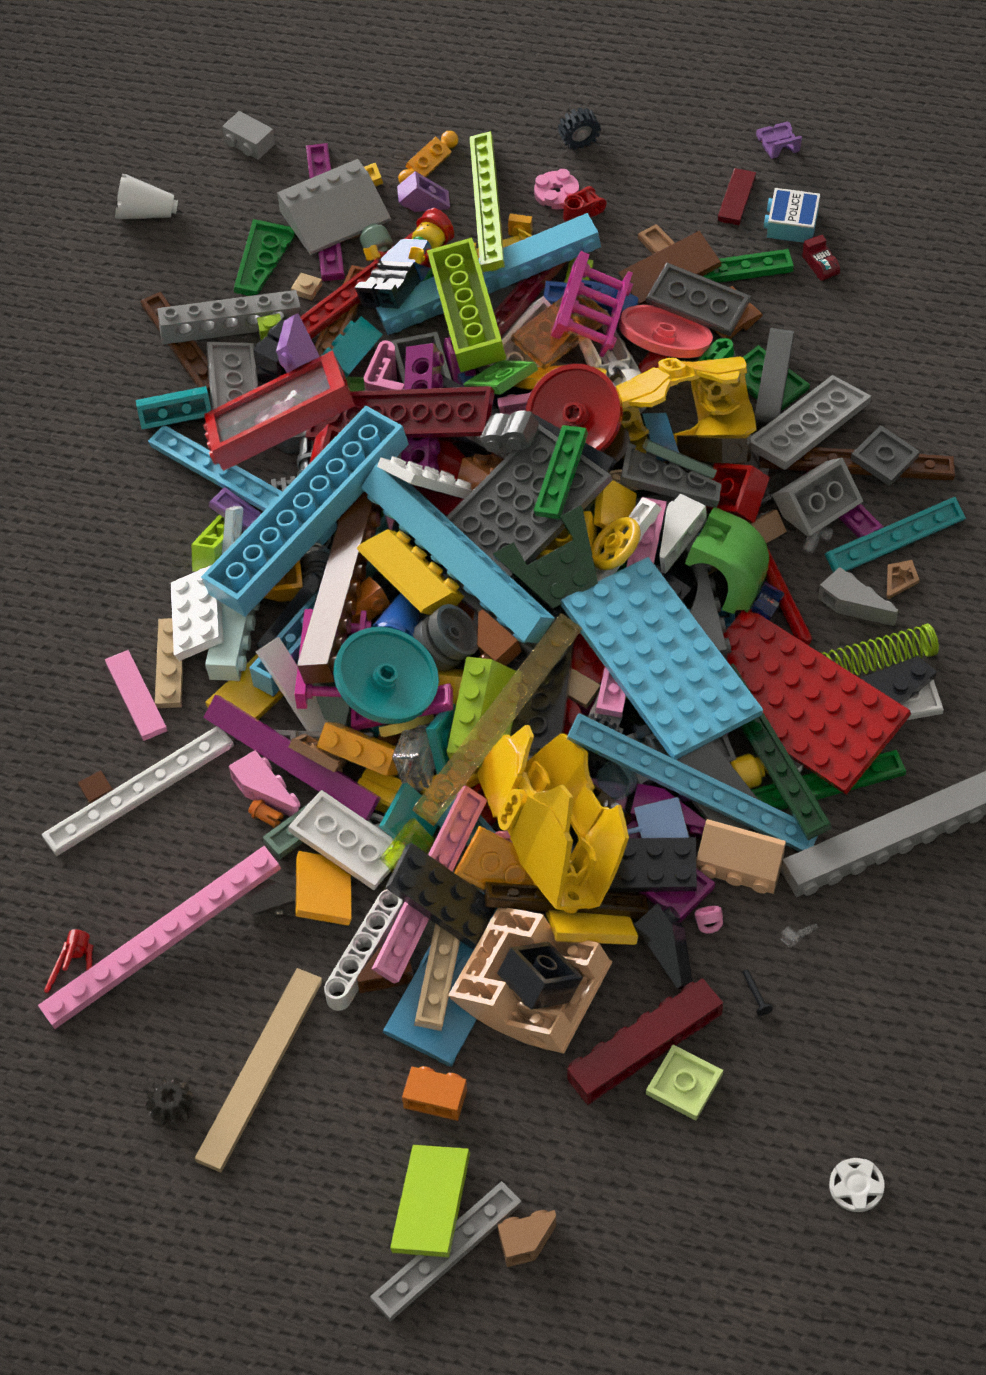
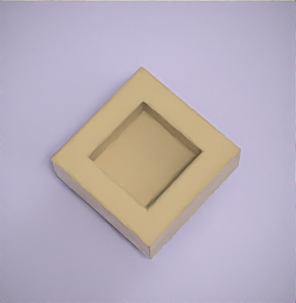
(307, 286)

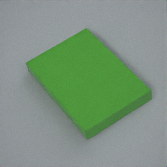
(502, 375)

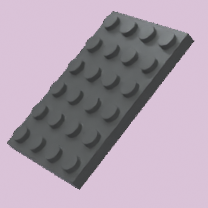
(505, 501)

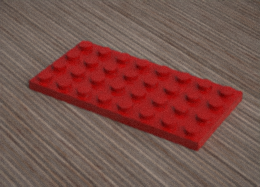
(813, 704)

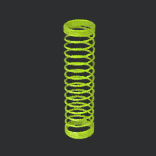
(928, 651)

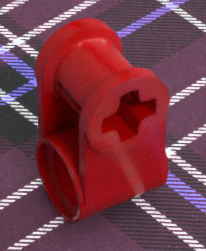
(583, 203)

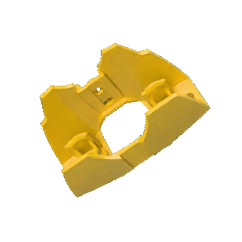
(717, 392)
(538, 804)

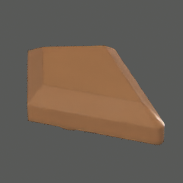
(900, 577)

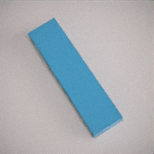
(659, 431)

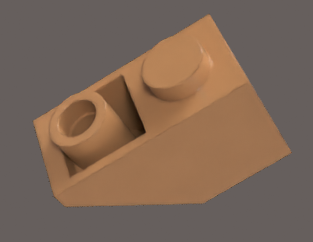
(525, 1237)

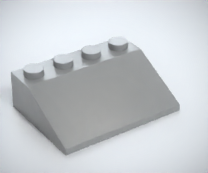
(332, 206)

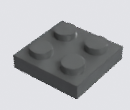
(885, 455)

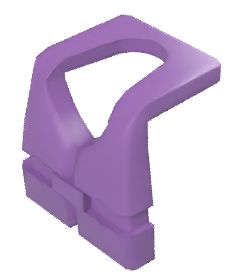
(777, 137)

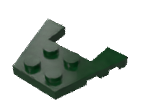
(562, 570)

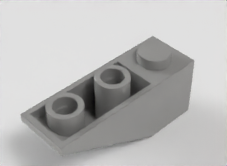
(852, 598)

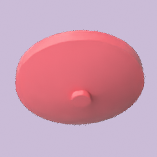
(664, 332)

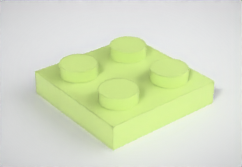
(684, 1082)

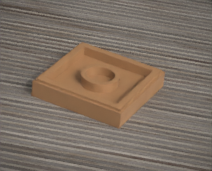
(307, 747)

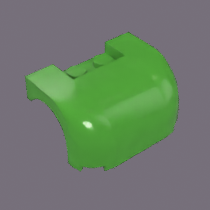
(737, 552)

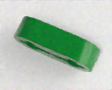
(719, 349)

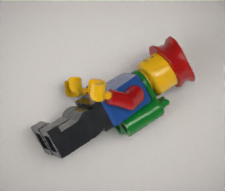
(405, 263)

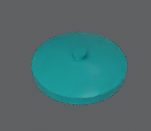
(385, 675)

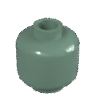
(376, 235)

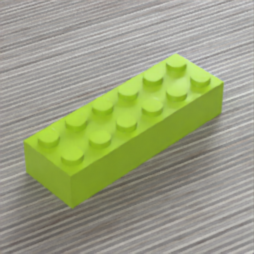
(466, 305)

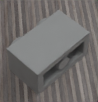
(248, 135)

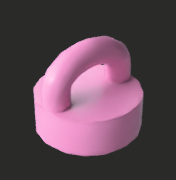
(707, 916)

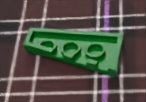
(261, 255)

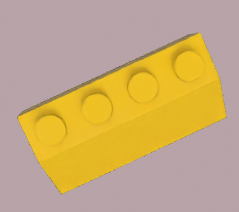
(410, 571)

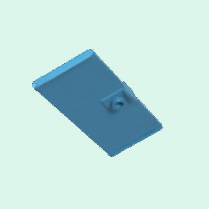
(457, 1022)

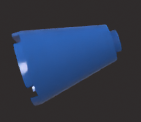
(400, 616)

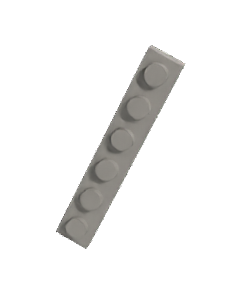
(426, 1270)

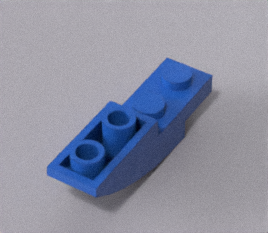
(556, 290)

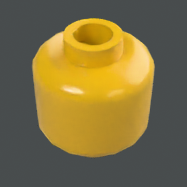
(749, 769)

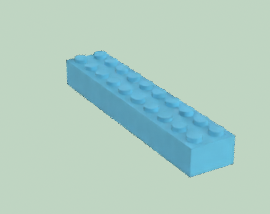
(303, 512)

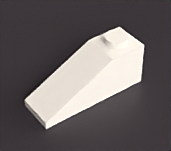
(682, 523)

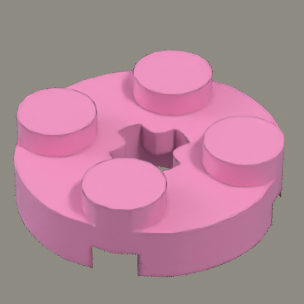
(556, 179)

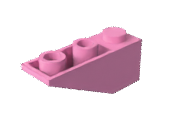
(258, 782)

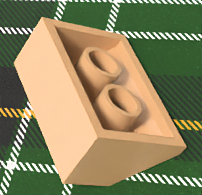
(740, 856)

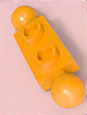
(430, 156)

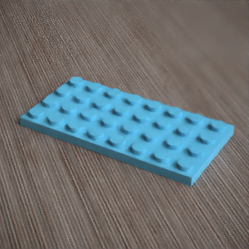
(661, 658)

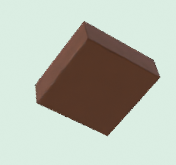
(94, 786)

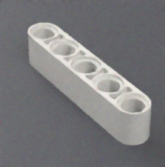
(356, 959)

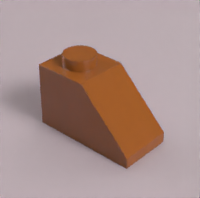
(495, 640)

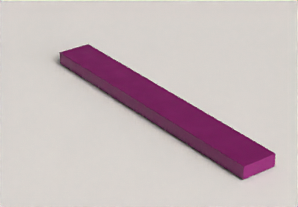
(331, 257)
(275, 748)

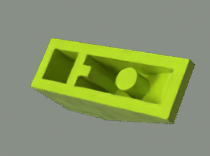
(208, 545)

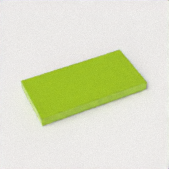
(430, 1201)

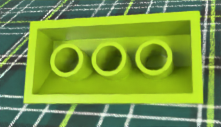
(479, 688)

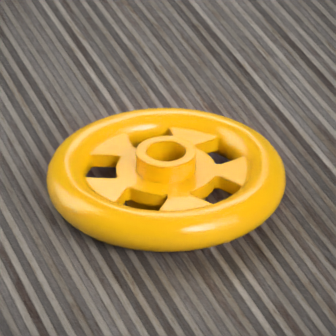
(615, 543)

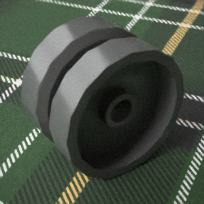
(448, 636)

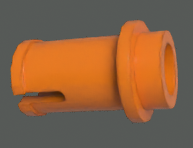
(260, 810)

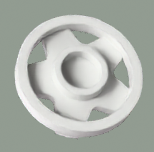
(856, 1184)

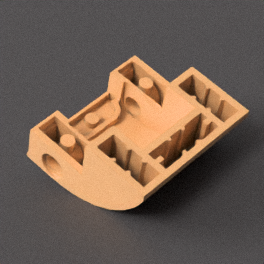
(491, 1000)

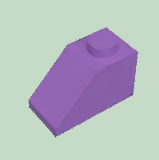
(422, 194)
(295, 344)

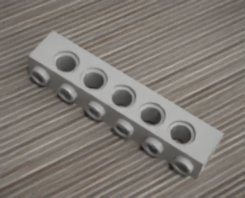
(223, 316)

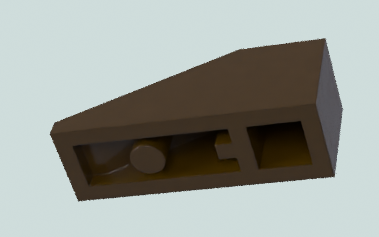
(716, 448)

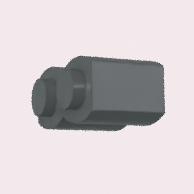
(509, 431)

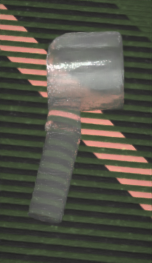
(791, 937)

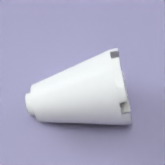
(143, 200)

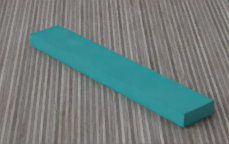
(896, 535)

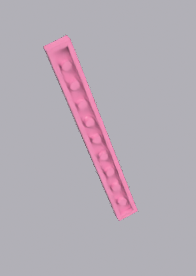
(611, 697)
(159, 937)

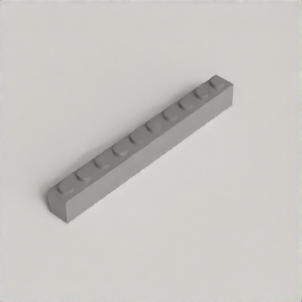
(886, 836)

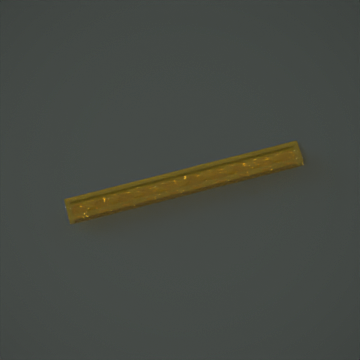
(496, 720)

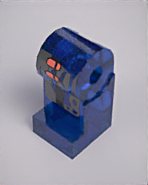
(767, 601)

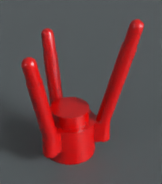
(75, 947)

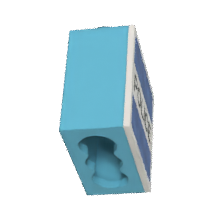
(792, 215)

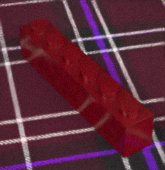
(644, 1041)

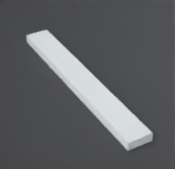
(137, 790)

